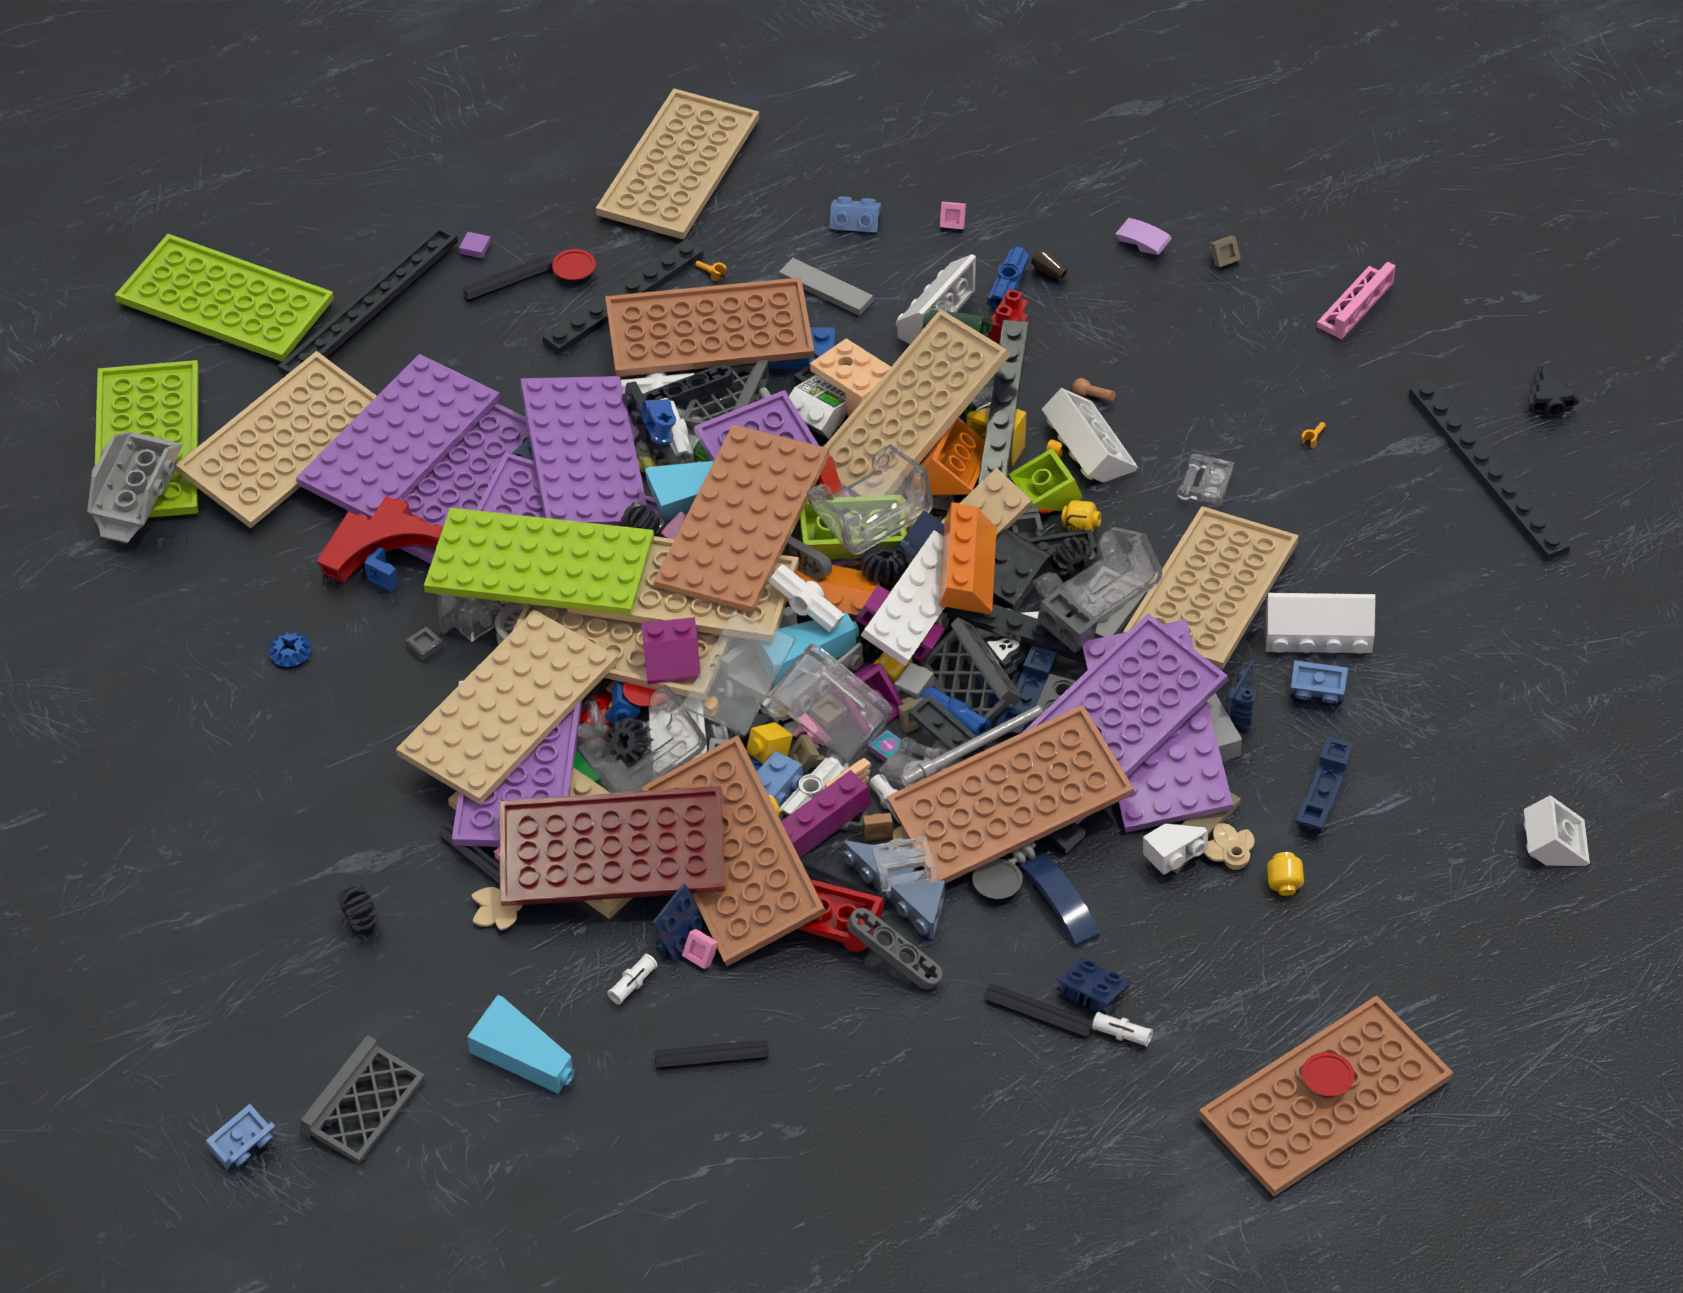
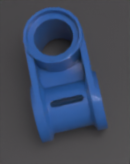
(659, 420)

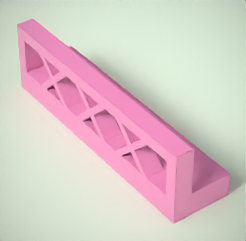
(1357, 306)

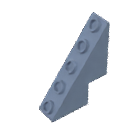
(917, 901)

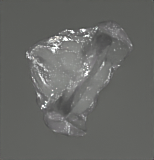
(594, 725)

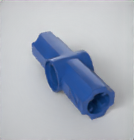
(1008, 275)
(960, 710)

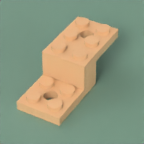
(855, 379)

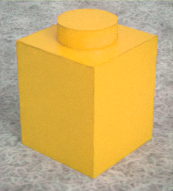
(767, 739)

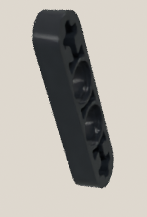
(712, 380)

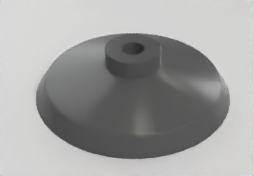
(997, 879)

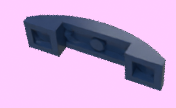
(1030, 685)
(1325, 784)
(1062, 897)

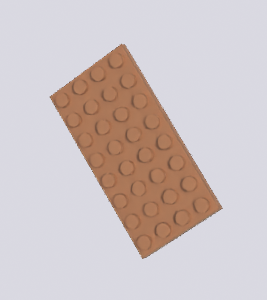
(709, 326)
(741, 518)
(1012, 793)
(763, 873)
(1289, 1130)

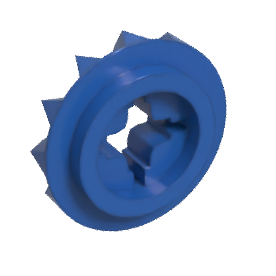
(289, 657)

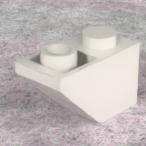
(1173, 845)

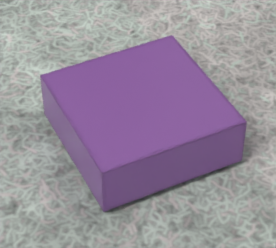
(474, 245)

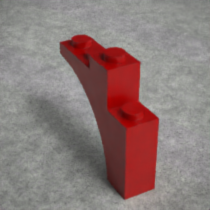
(360, 536)

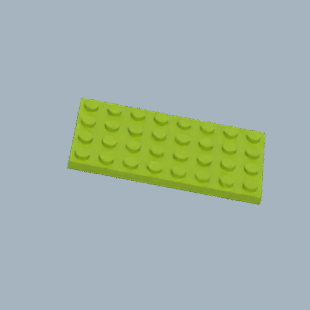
(225, 297)
(156, 403)
(540, 561)

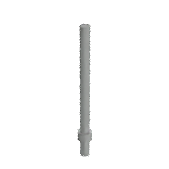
(928, 767)

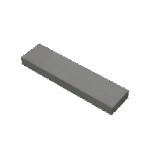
(827, 287)

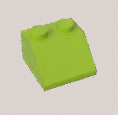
(1046, 482)

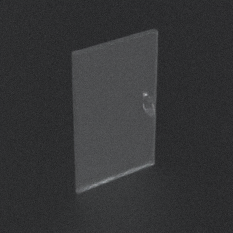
(741, 676)

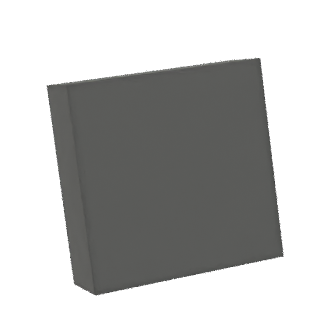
(424, 643)

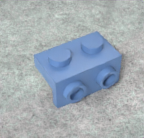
(855, 214)
(1318, 681)
(780, 776)
(239, 1136)

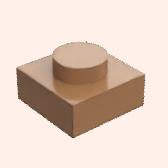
(877, 827)

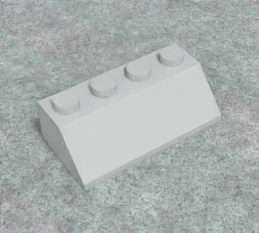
(953, 282)
(1088, 437)
(1320, 623)

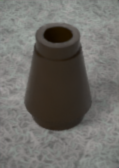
(1047, 263)

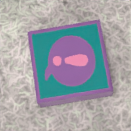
(885, 745)

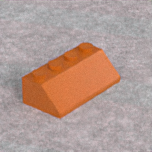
(955, 460)
(968, 560)
(844, 589)

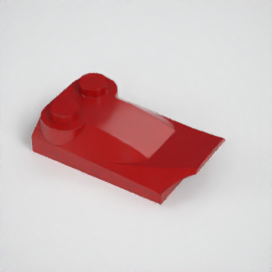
(839, 905)

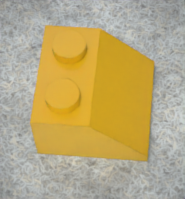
(979, 420)

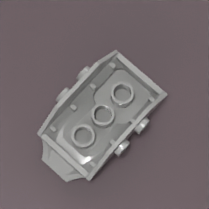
(129, 481)

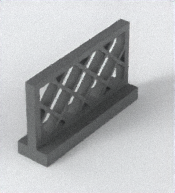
(749, 384)
(983, 660)
(342, 1084)

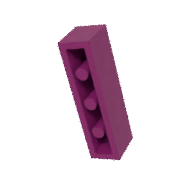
(827, 812)

